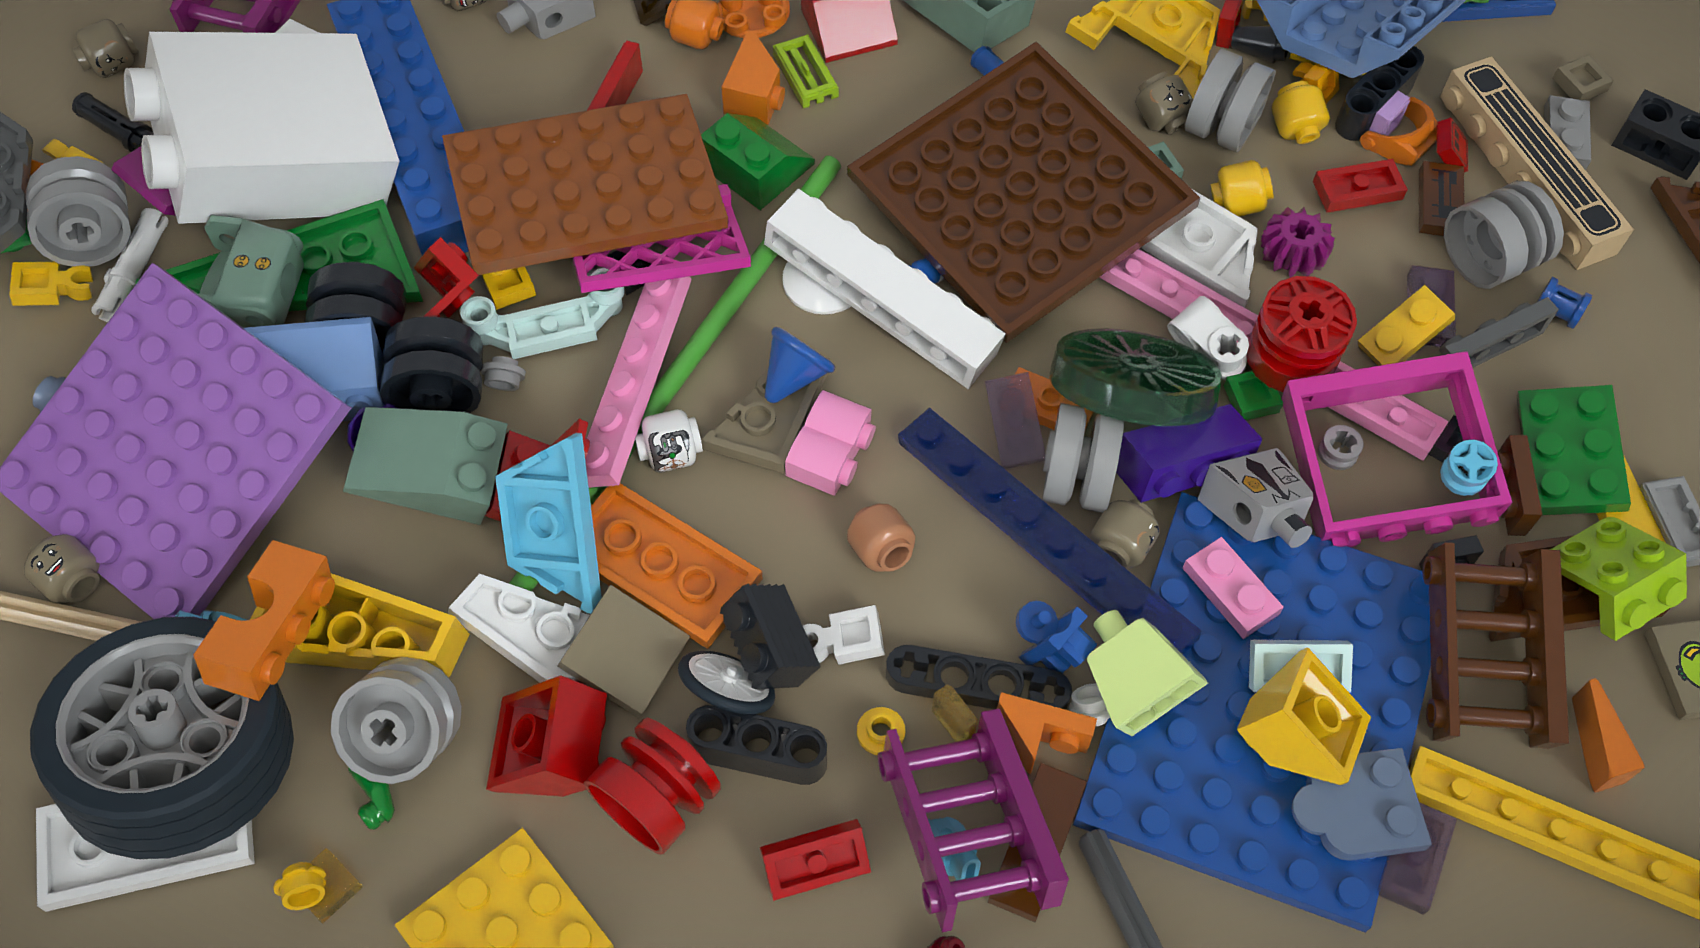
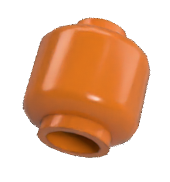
(694, 22)

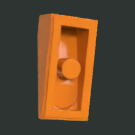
(1605, 743)

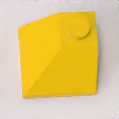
(1306, 721)

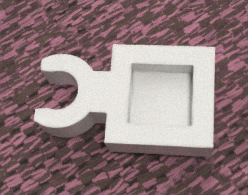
(851, 637)

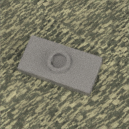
(1675, 514)

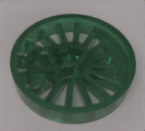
(1136, 377)

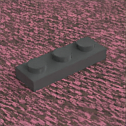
(1503, 335)

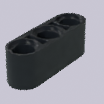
(1374, 91)
(773, 762)

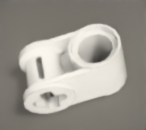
(1210, 332)

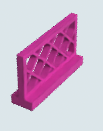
(663, 265)

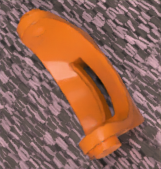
(1408, 147)

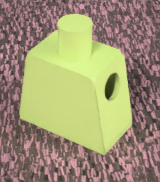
(1139, 672)

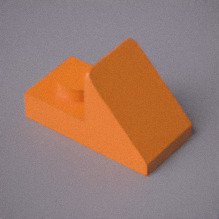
(1036, 722)

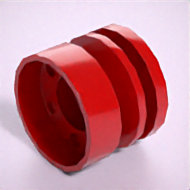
(1300, 331)
(661, 775)

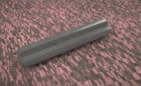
(1118, 891)

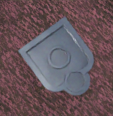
(1369, 814)

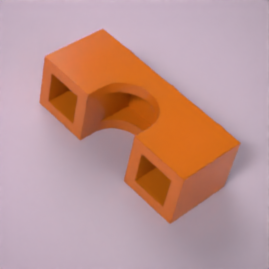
(253, 652)

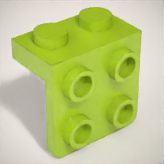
(1628, 571)

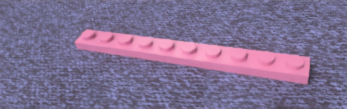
(1171, 292)

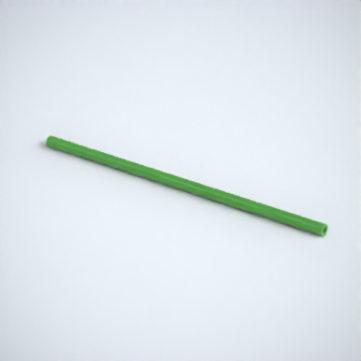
(711, 327)

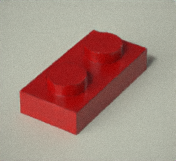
(1359, 185)
(815, 859)

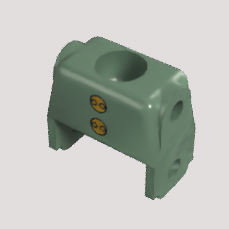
(254, 272)

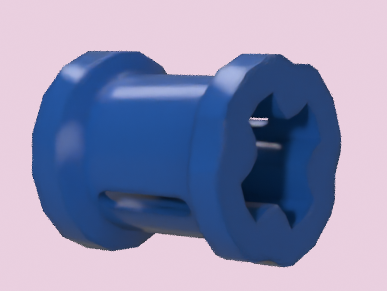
(1570, 303)

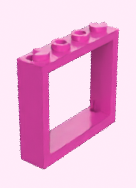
(1382, 382)

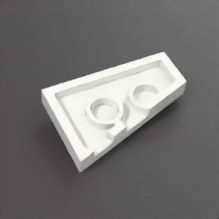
(519, 625)

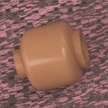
(881, 538)

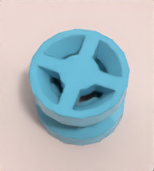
(1476, 459)

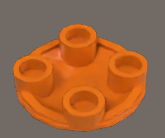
(758, 16)

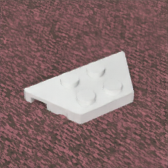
(1211, 249)

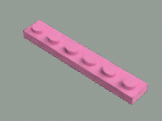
(633, 380)

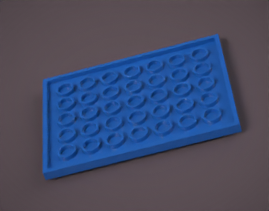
(1192, 781)

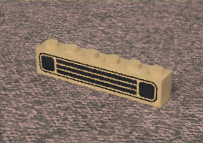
(1529, 150)

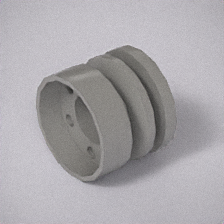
(1503, 234)

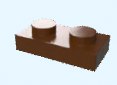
(1522, 486)

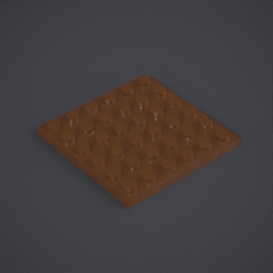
(1022, 189)

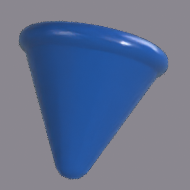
(792, 366)

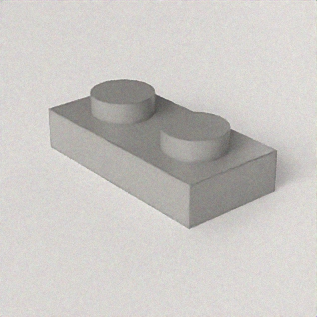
(1571, 123)

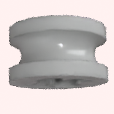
(1345, 435)

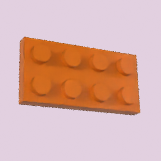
(666, 563)

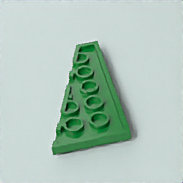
(350, 236)

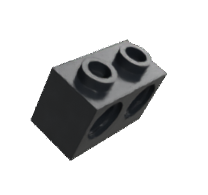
(1662, 134)

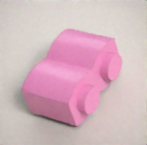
(829, 442)

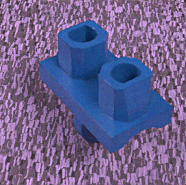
(1057, 640)

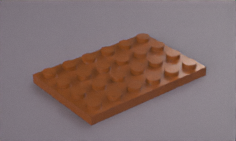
(583, 183)

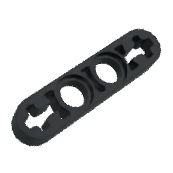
(979, 672)

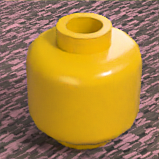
(1300, 112)
(1243, 188)

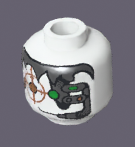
(669, 441)

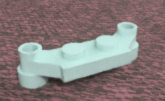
(545, 326)

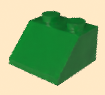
(753, 158)

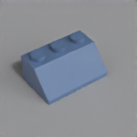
(335, 354)

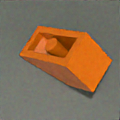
(753, 82)

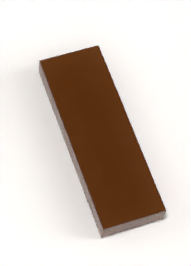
(1058, 800)

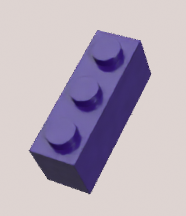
(1176, 458)

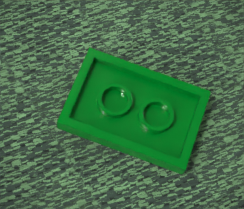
(1575, 449)

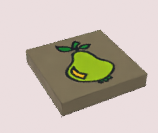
(1678, 660)

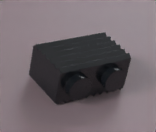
(769, 637)

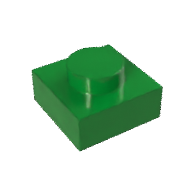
(1252, 396)

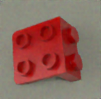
(449, 274)

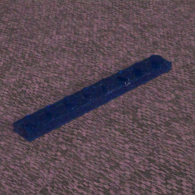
(1041, 529)

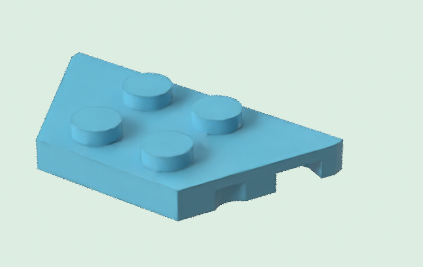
(551, 522)

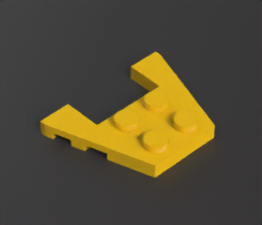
(1172, 27)

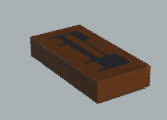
(1439, 194)

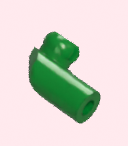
(381, 803)

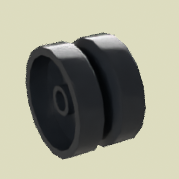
(356, 291)
(432, 365)

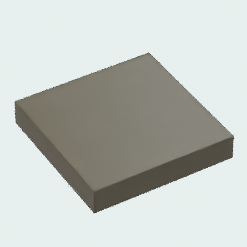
(624, 651)

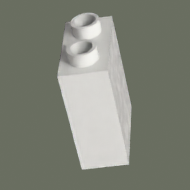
(261, 124)

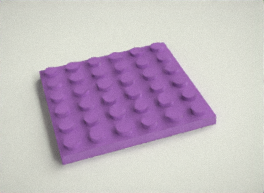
(170, 446)

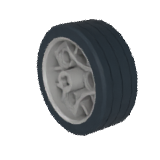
(146, 705)

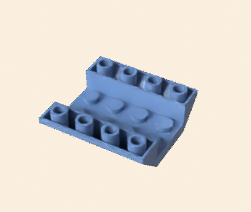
(1353, 33)

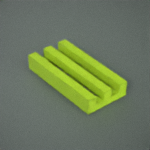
(815, 92)

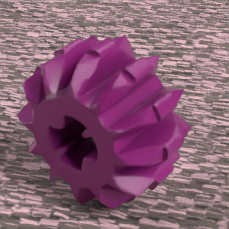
(1297, 242)

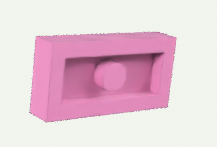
(1232, 587)

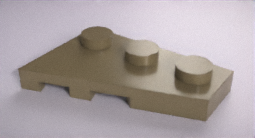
(763, 430)

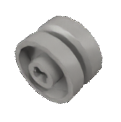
(1230, 100)
(77, 212)
(1082, 457)
(396, 720)

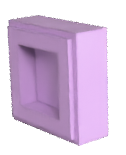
(1390, 114)

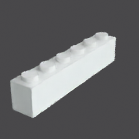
(883, 288)

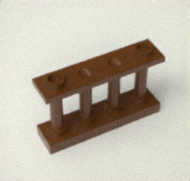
(1539, 623)

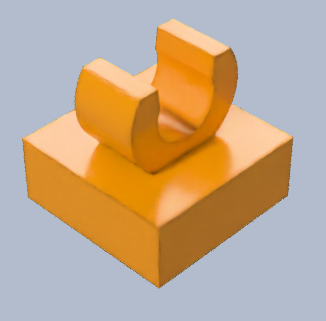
(1319, 76)

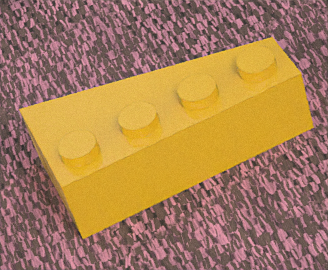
(373, 626)

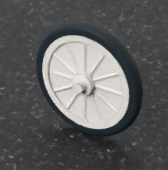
(723, 683)

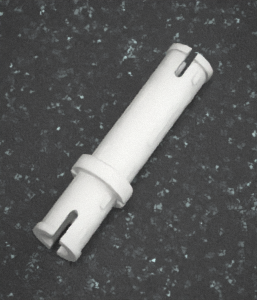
(131, 263)

